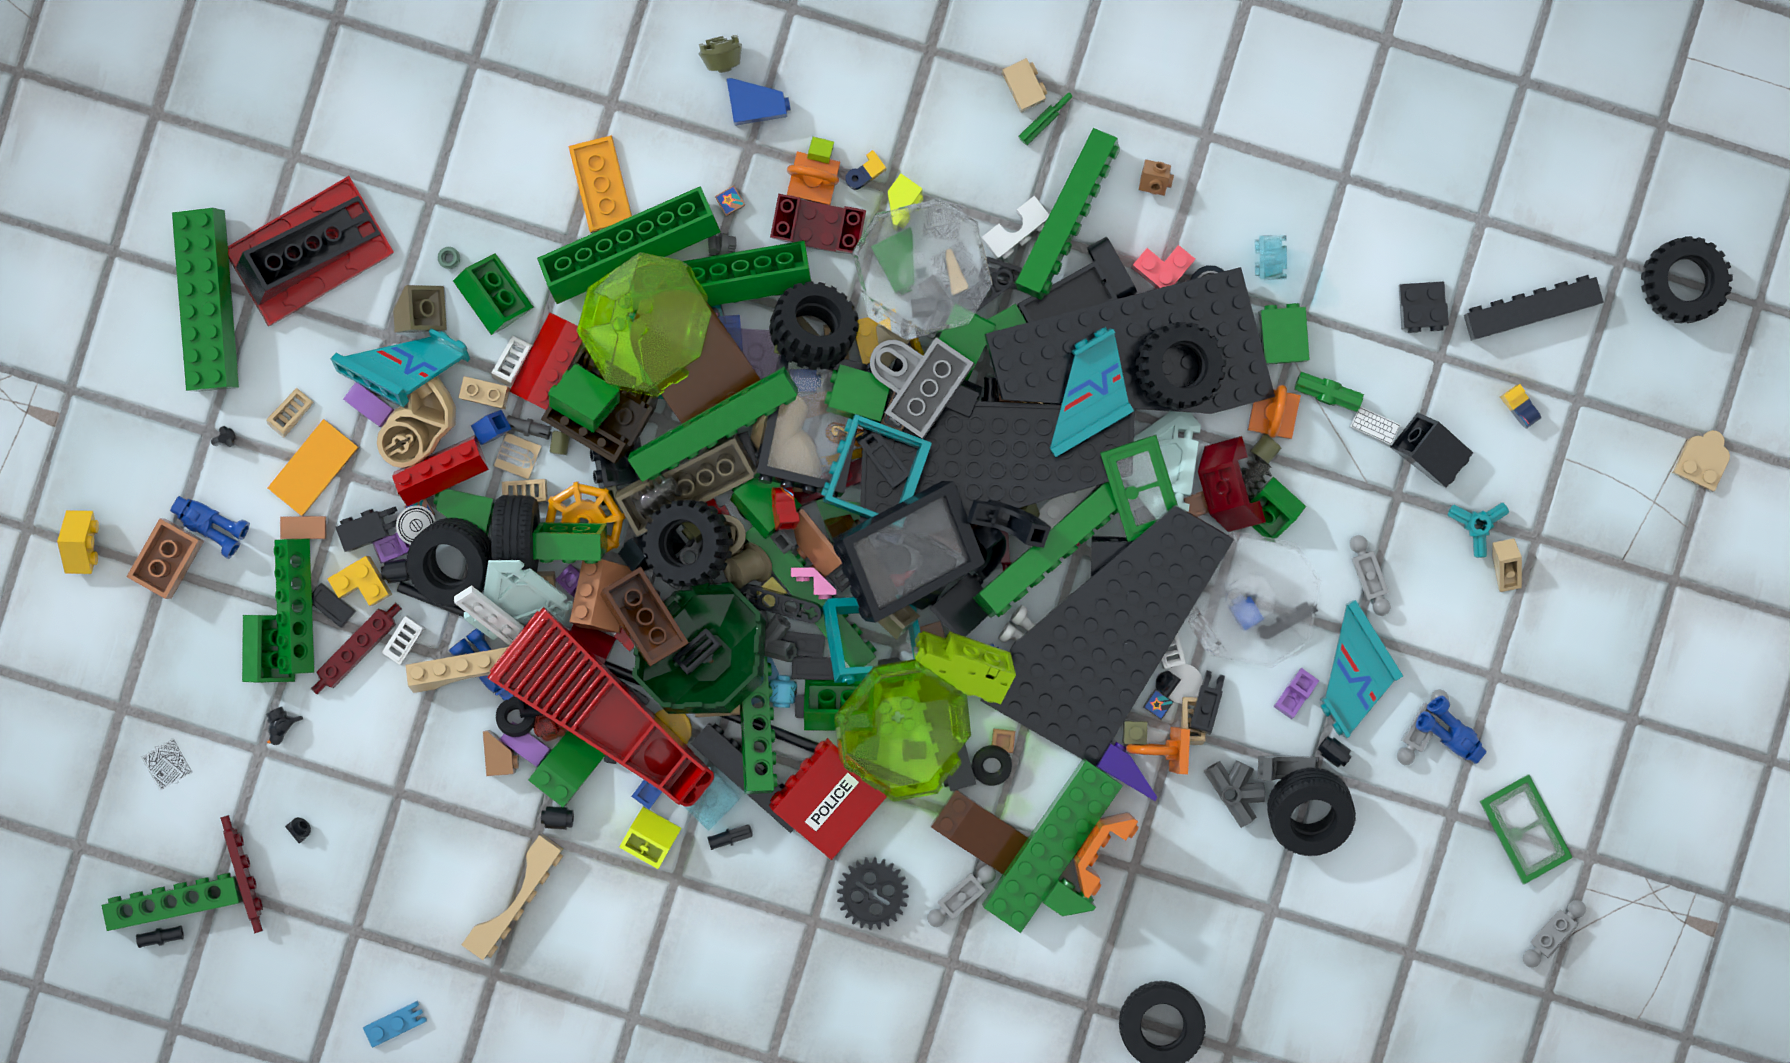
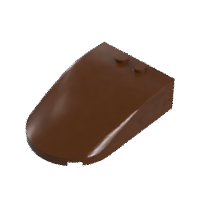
(713, 376)

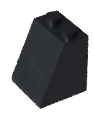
(1432, 449)
(958, 608)

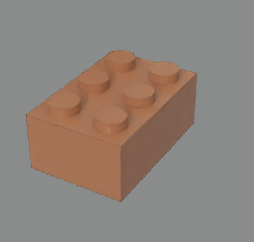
(165, 558)

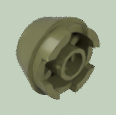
(721, 53)

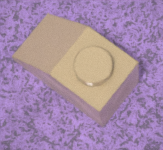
(1507, 564)

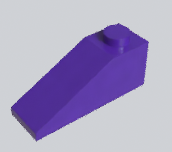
(1122, 766)

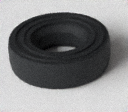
(505, 726)
(998, 753)

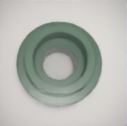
(442, 255)

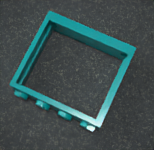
(844, 446)
(849, 605)

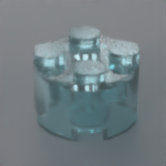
(1271, 257)

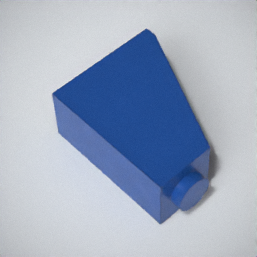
(755, 103)

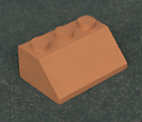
(815, 545)
(589, 608)

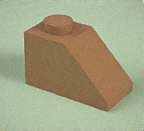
(498, 756)

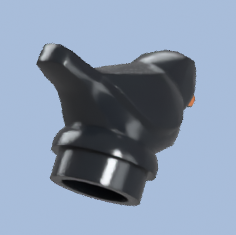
(279, 724)

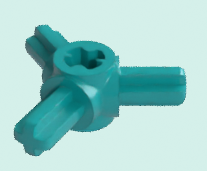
(1479, 535)

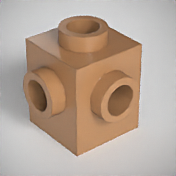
(1155, 177)

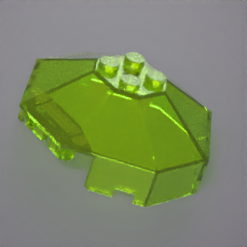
(666, 337)
(910, 755)

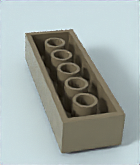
(700, 478)

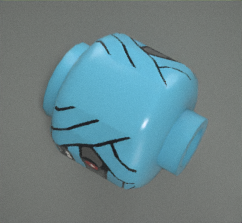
(783, 691)

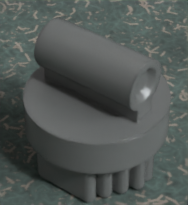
(721, 244)

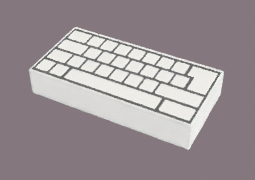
(1375, 425)

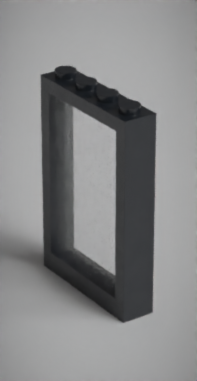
(802, 437)
(908, 551)

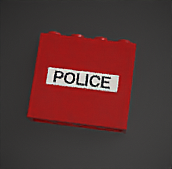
(826, 800)

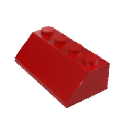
(548, 360)
(440, 471)

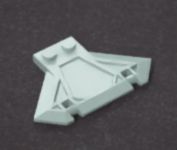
(1177, 452)
(521, 594)

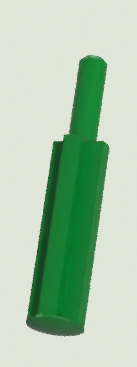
(1043, 121)

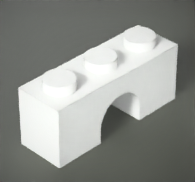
(1002, 242)

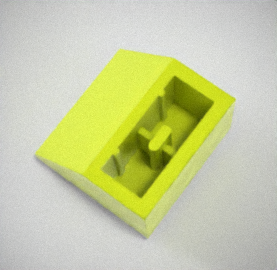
(904, 193)
(650, 837)

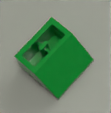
(1066, 900)

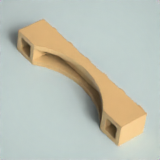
(440, 672)
(485, 935)

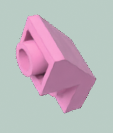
(821, 585)

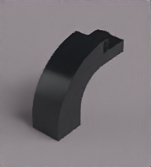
(1010, 519)

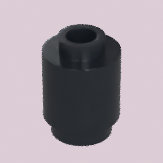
(395, 571)
(1334, 751)
(557, 817)

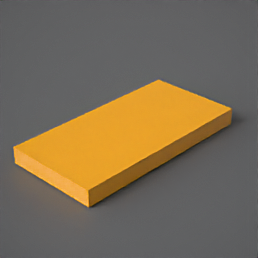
(600, 182)
(313, 467)

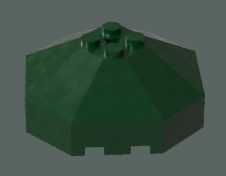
(735, 666)

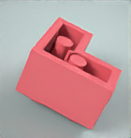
(1163, 273)

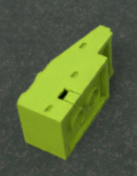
(967, 664)

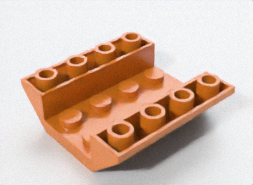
(1122, 825)

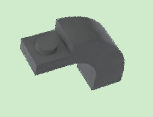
(1276, 766)

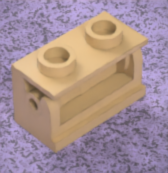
(1024, 84)
(484, 392)

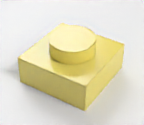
(773, 585)

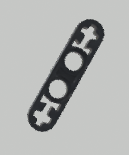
(780, 600)

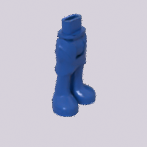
(200, 519)
(463, 647)
(1458, 738)

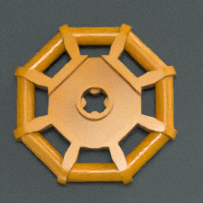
(587, 509)

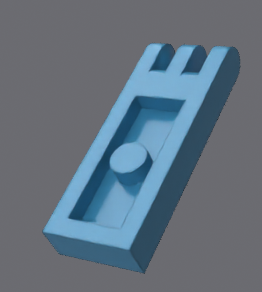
(393, 1024)

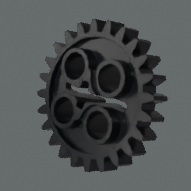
(884, 876)

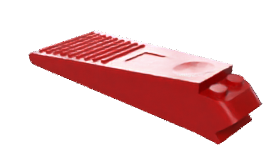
(578, 692)

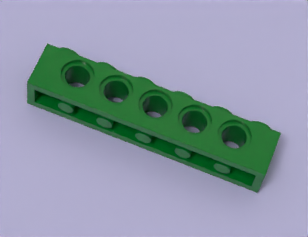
(300, 595)
(748, 713)
(116, 918)

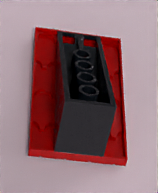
(308, 251)

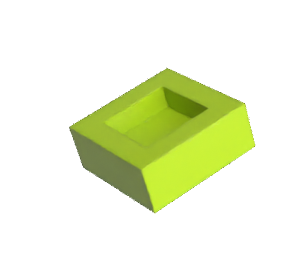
(820, 150)

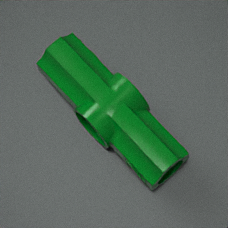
(1329, 392)

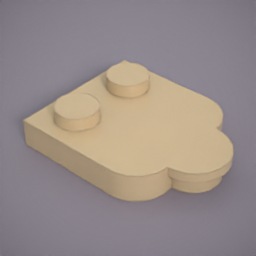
(1703, 460)

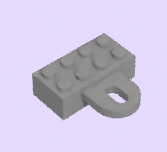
(923, 382)

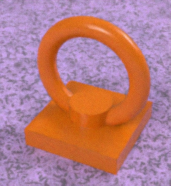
(813, 179)
(1275, 415)
(1175, 750)

